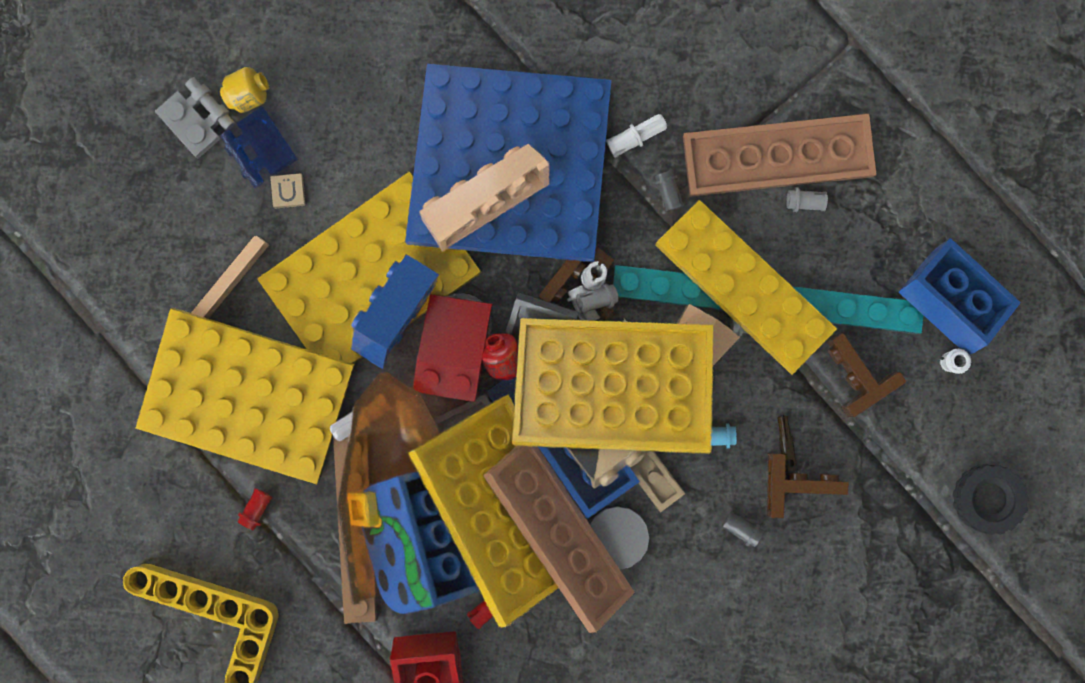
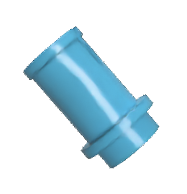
(723, 436)

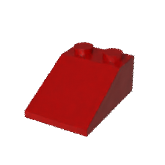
(452, 347)
(426, 658)

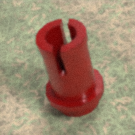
(254, 509)
(480, 614)

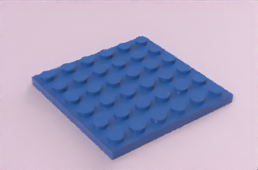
(481, 115)

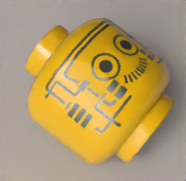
(244, 90)

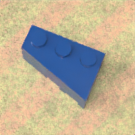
(392, 309)

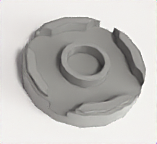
(622, 535)

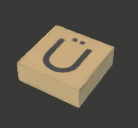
(288, 191)

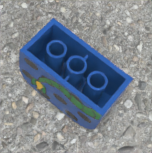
(413, 549)

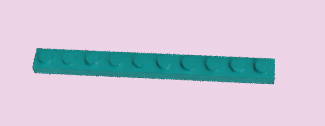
(834, 306)

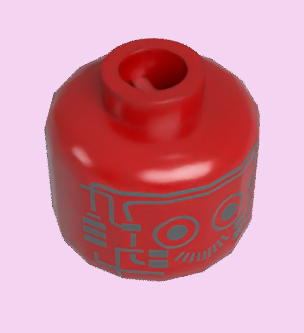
(501, 356)

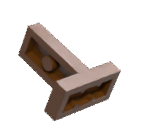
(571, 268)
(860, 377)
(797, 483)

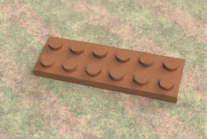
(779, 155)
(559, 535)

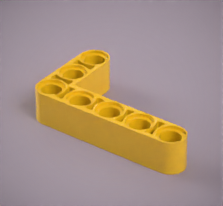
(214, 610)

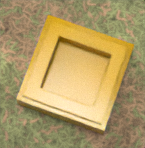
(363, 509)

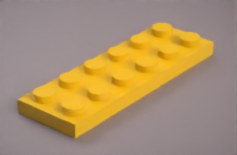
(745, 287)

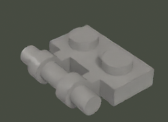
(186, 122)

